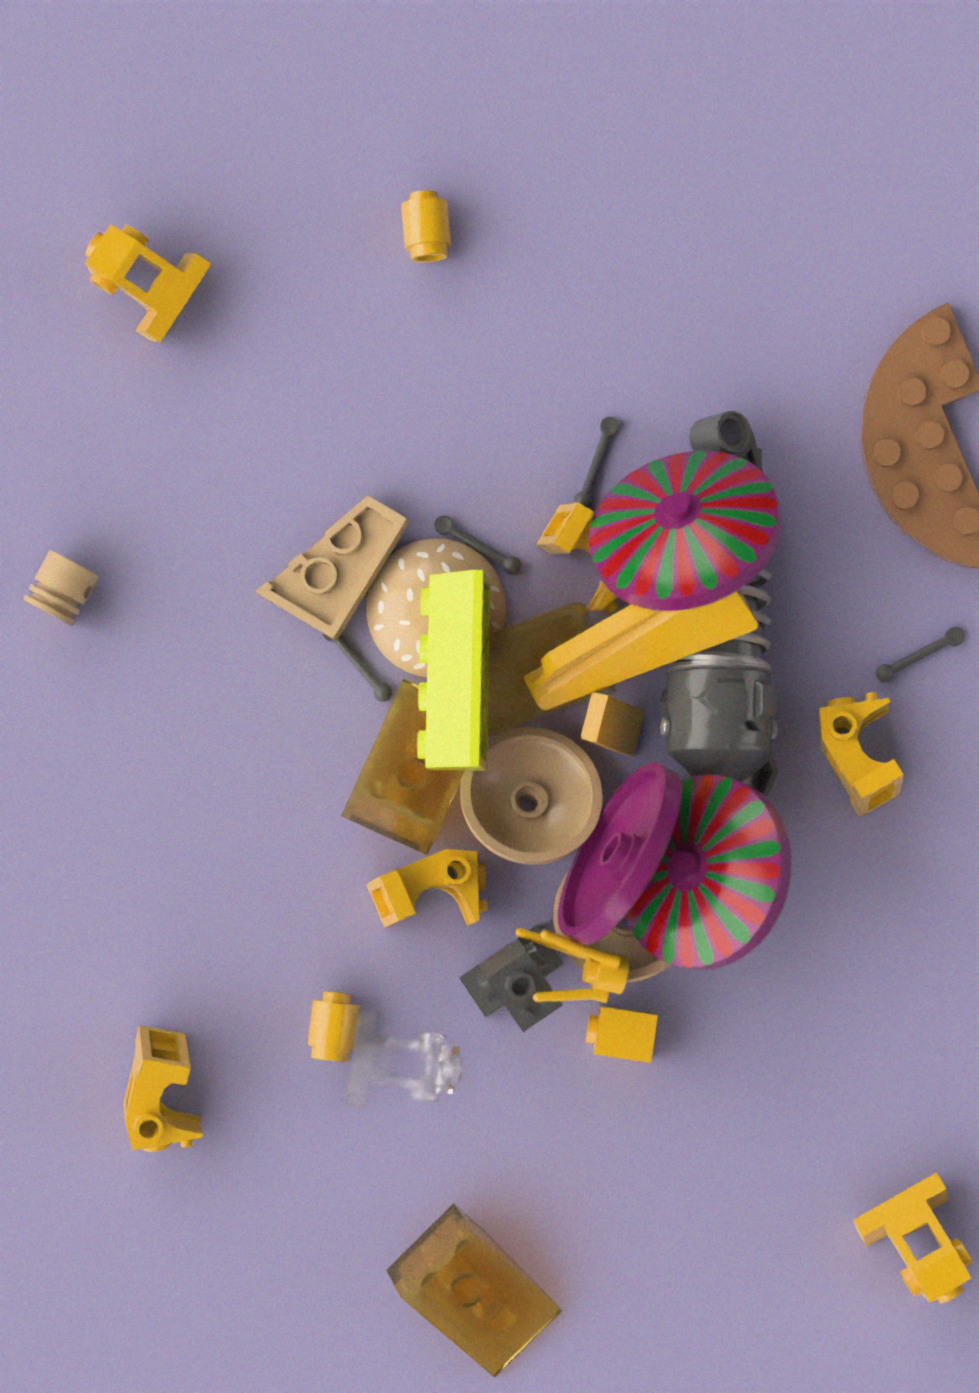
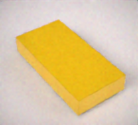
(612, 724)

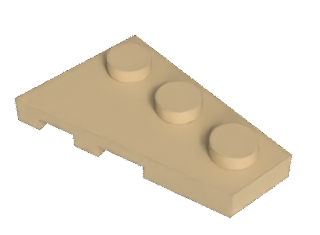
(338, 570)

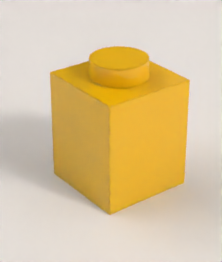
(622, 1033)

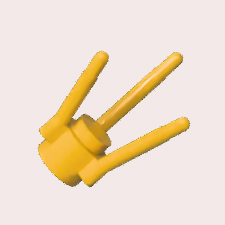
(601, 969)

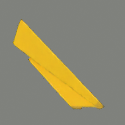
(633, 644)

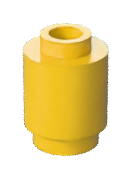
(426, 226)
(333, 1026)

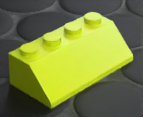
(456, 672)

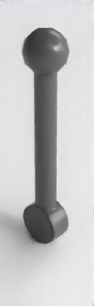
(608, 427)
(445, 526)
(953, 637)
(381, 691)

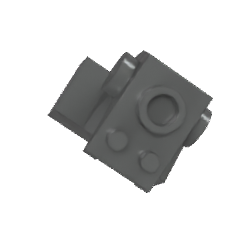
(512, 979)

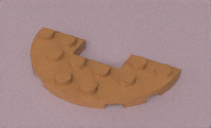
(910, 443)

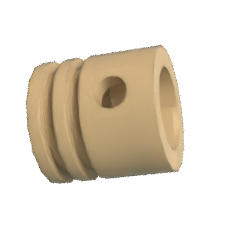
(61, 587)

